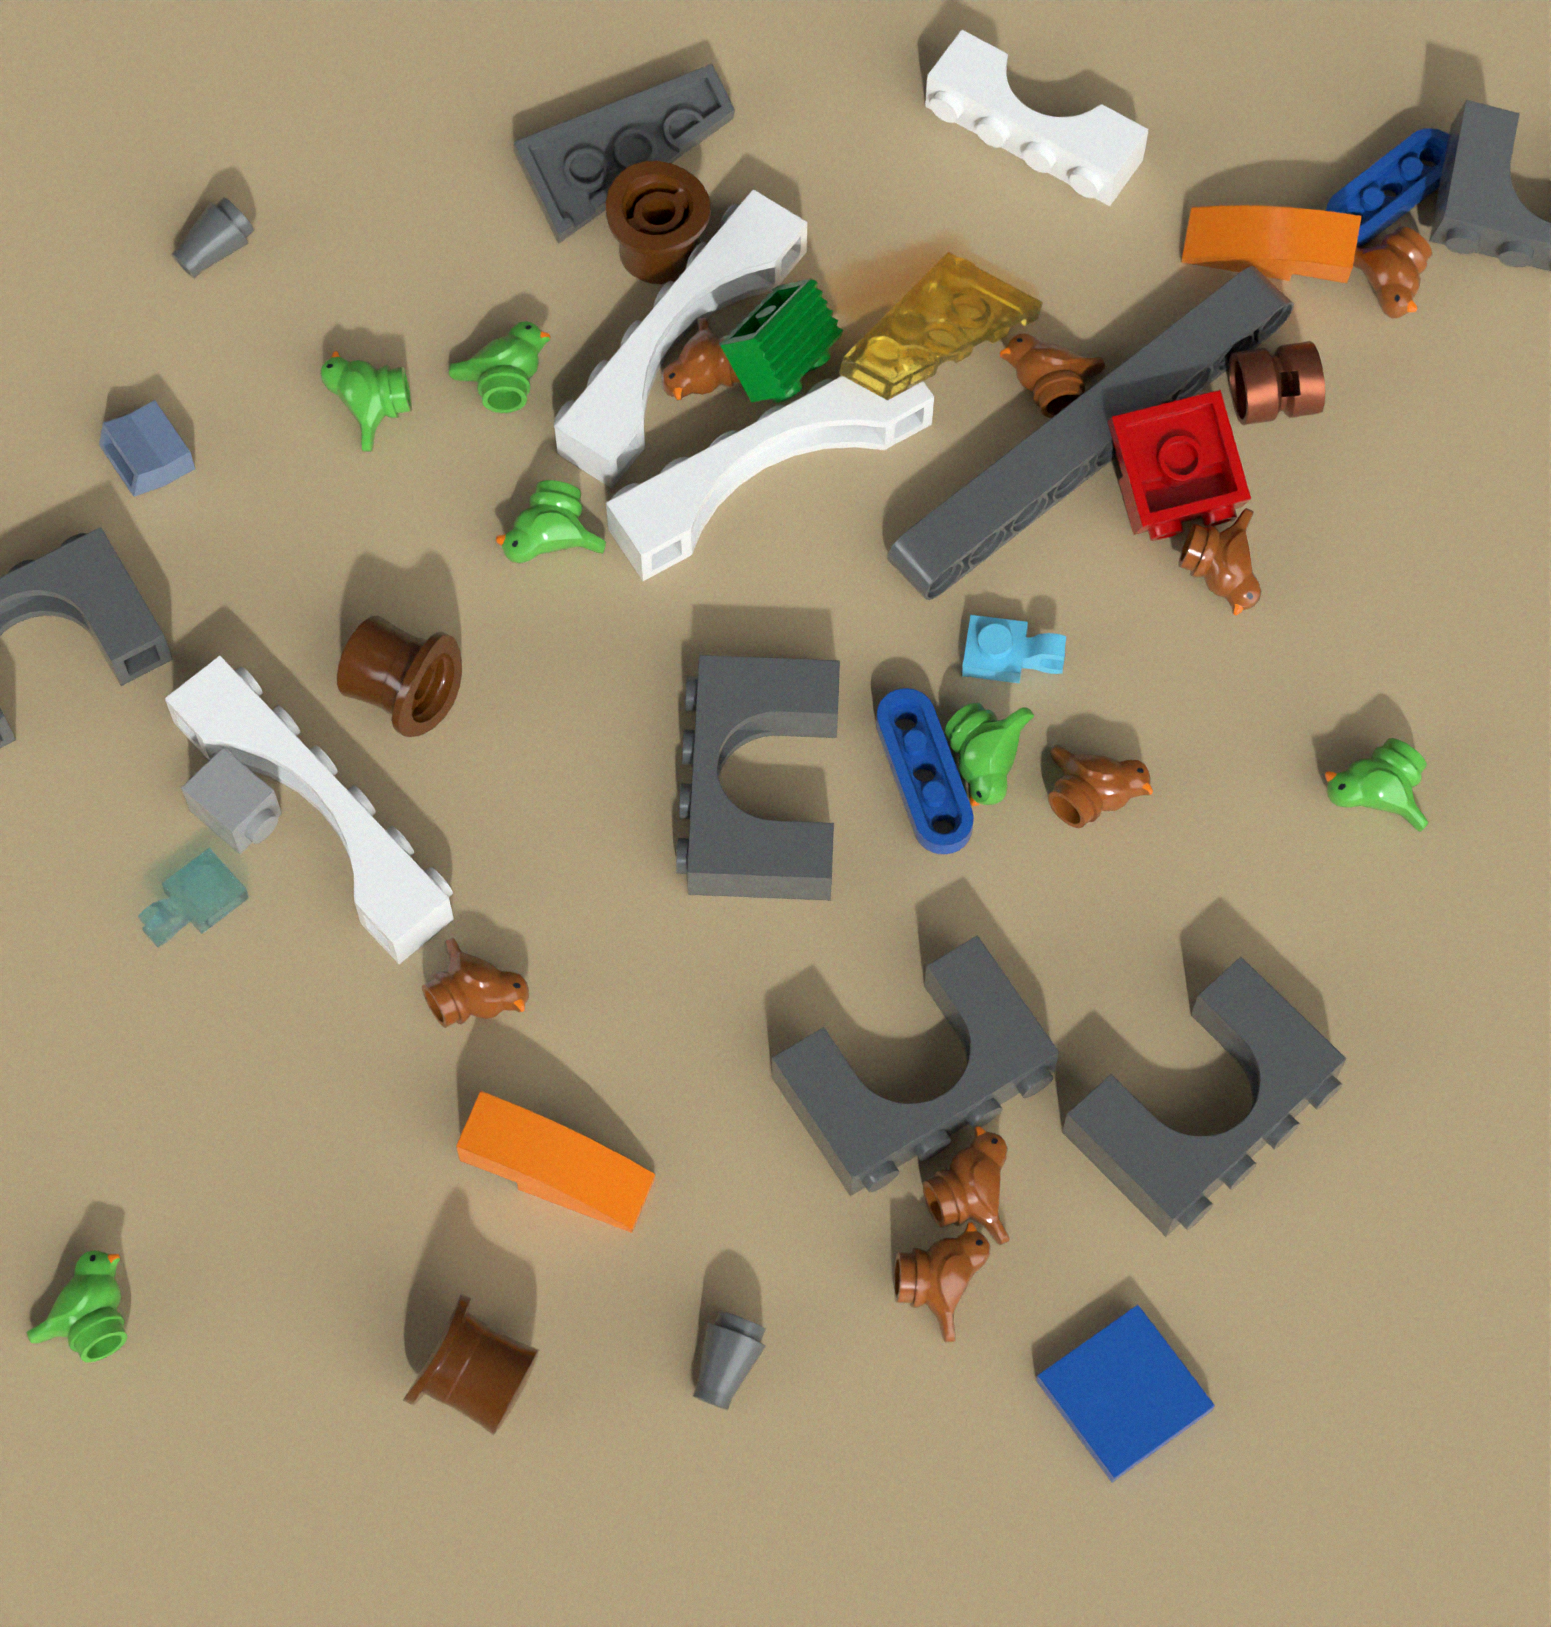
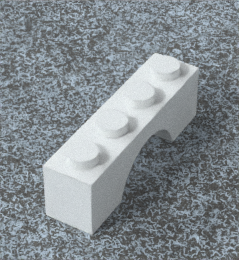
(1087, 151)

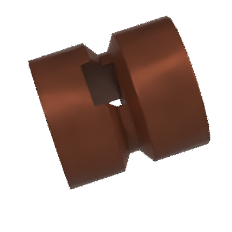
(1257, 384)

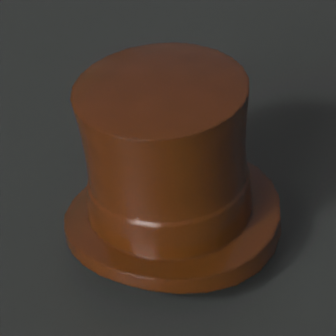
(657, 219)
(401, 674)
(475, 1370)

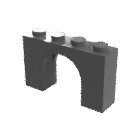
(1476, 194)
(93, 589)
(727, 847)
(872, 1136)
(1175, 1172)

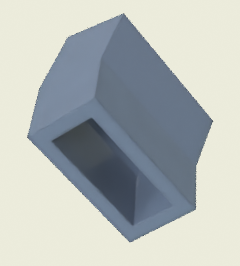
(145, 449)

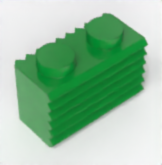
(782, 341)

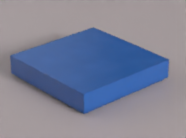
(1125, 1393)

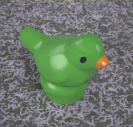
(504, 367)
(367, 392)
(549, 524)
(986, 749)
(1382, 782)
(87, 1310)

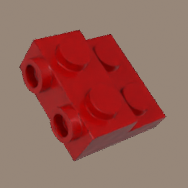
(1179, 465)

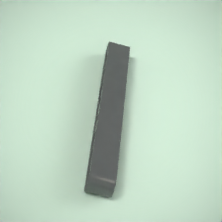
(1078, 438)

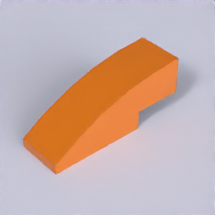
(1273, 240)
(554, 1162)

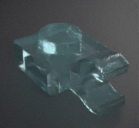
(197, 894)

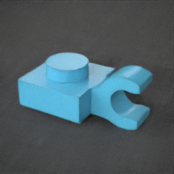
(1001, 648)

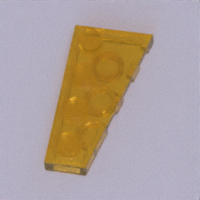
(934, 324)

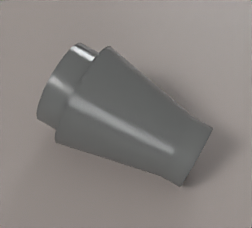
(213, 237)
(727, 1358)

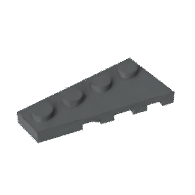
(580, 158)

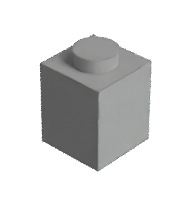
(232, 801)

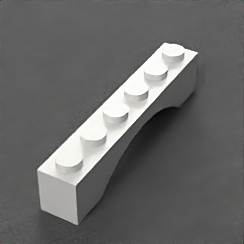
(745, 258)
(665, 515)
(391, 891)

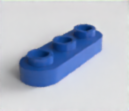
(1397, 172)
(925, 749)

